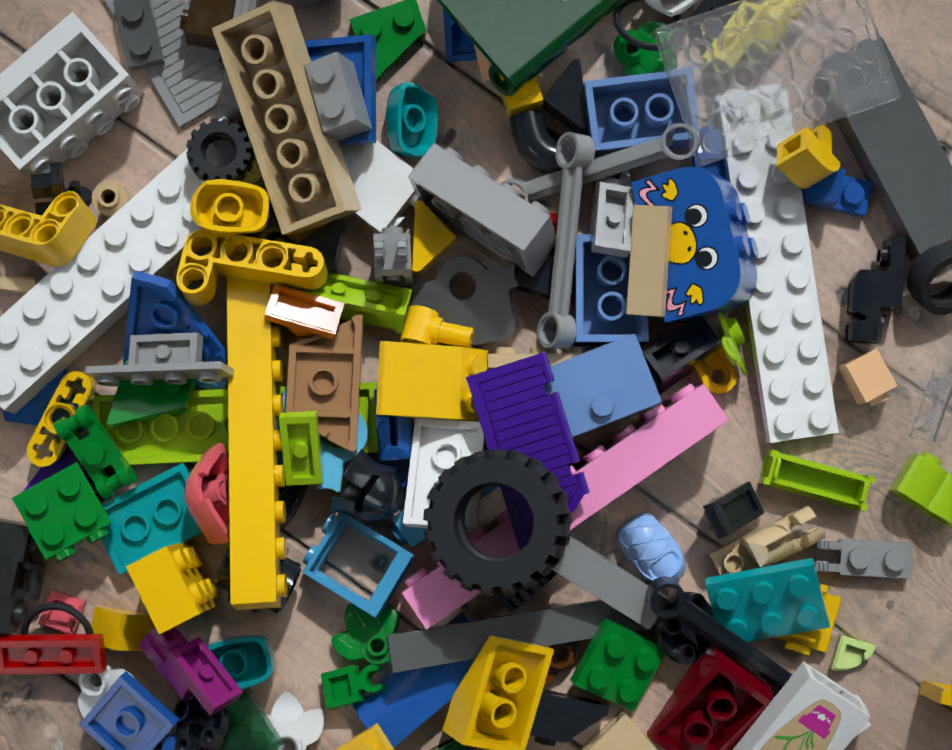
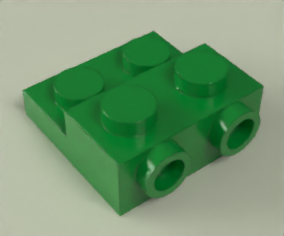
(63, 513)

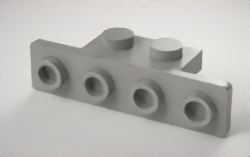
(164, 358)

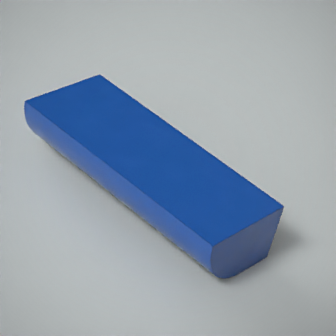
(412, 696)

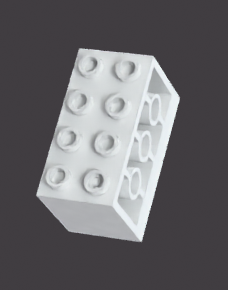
(61, 97)

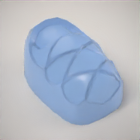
(650, 548)

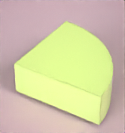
(850, 653)

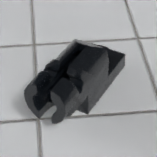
(876, 291)
(675, 354)

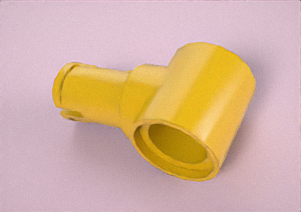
(426, 327)

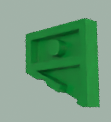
(395, 30)
(148, 401)

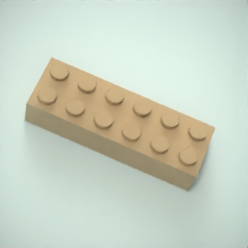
(272, 89)

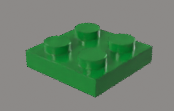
(618, 664)

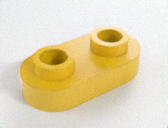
(719, 362)

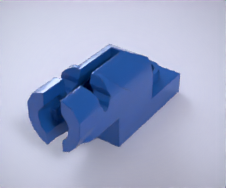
(395, 443)

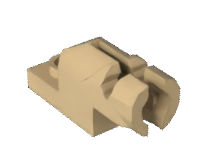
(766, 544)

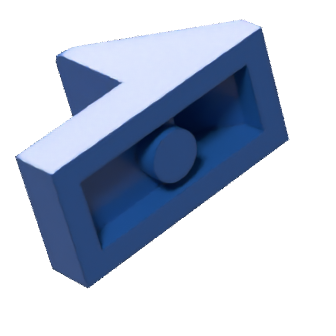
(839, 194)

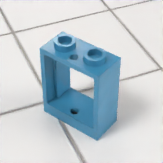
(388, 585)

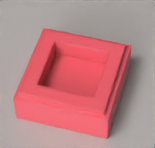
(59, 619)

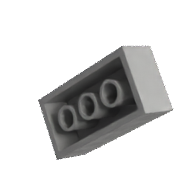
(484, 208)

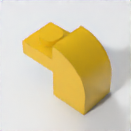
(807, 156)

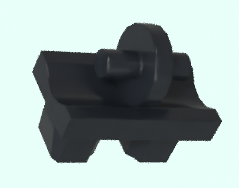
(52, 184)

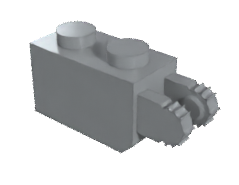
(393, 257)

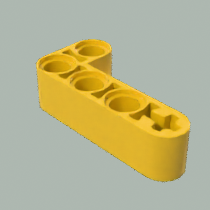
(49, 237)
(252, 267)

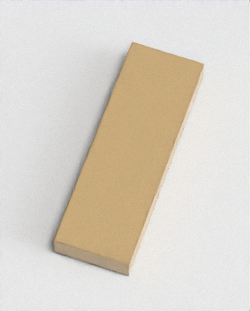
(649, 260)

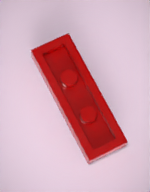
(52, 654)

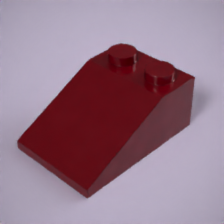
(711, 705)

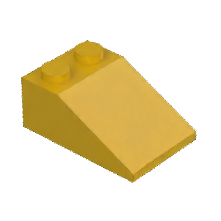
(427, 380)
(499, 695)

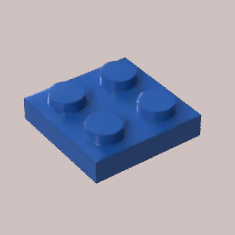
(128, 717)

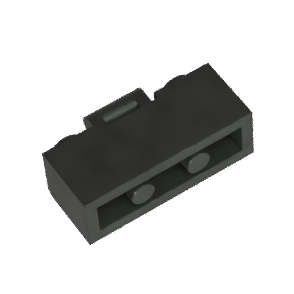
(15, 558)

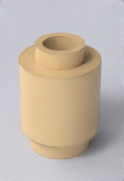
(105, 192)

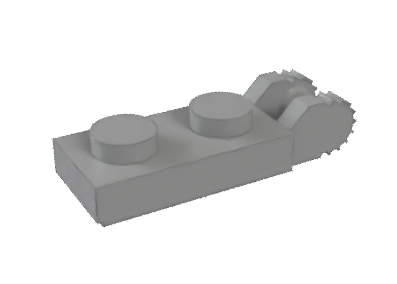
(867, 558)

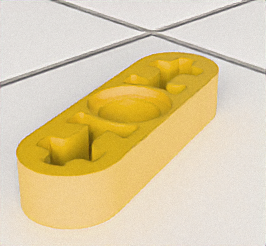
(39, 437)

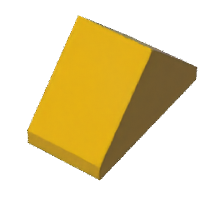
(431, 239)
(121, 628)

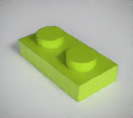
(301, 448)

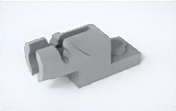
(612, 215)

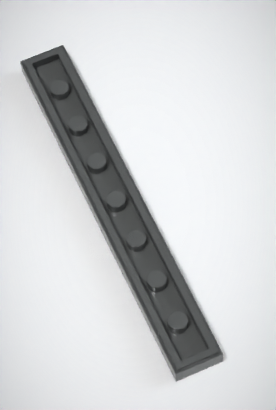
(465, 639)

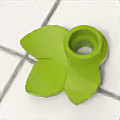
(731, 338)

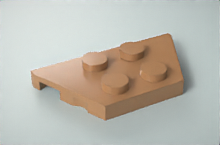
(327, 379)

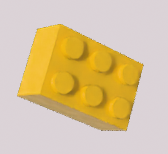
(173, 585)

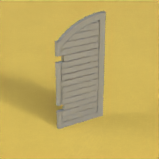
(191, 73)

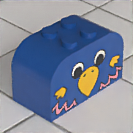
(709, 242)

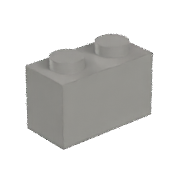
(338, 96)

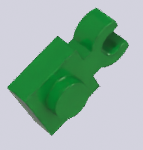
(346, 685)

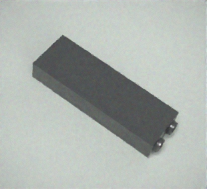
(905, 166)

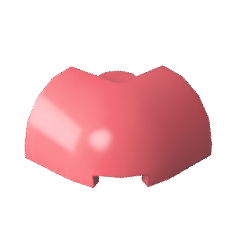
(208, 494)

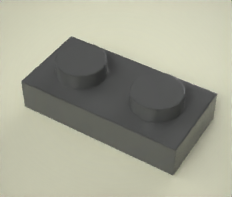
(139, 33)

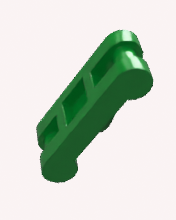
(96, 451)

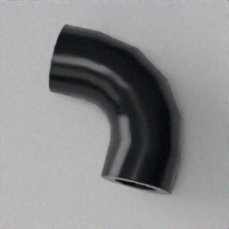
(533, 141)

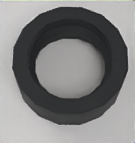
(922, 274)

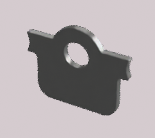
(487, 311)

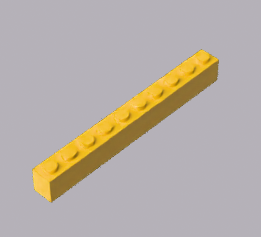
(254, 447)

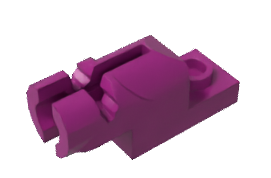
(191, 669)

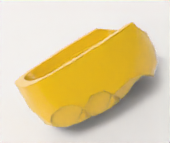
(230, 207)

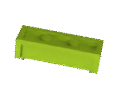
(377, 302)
(815, 480)

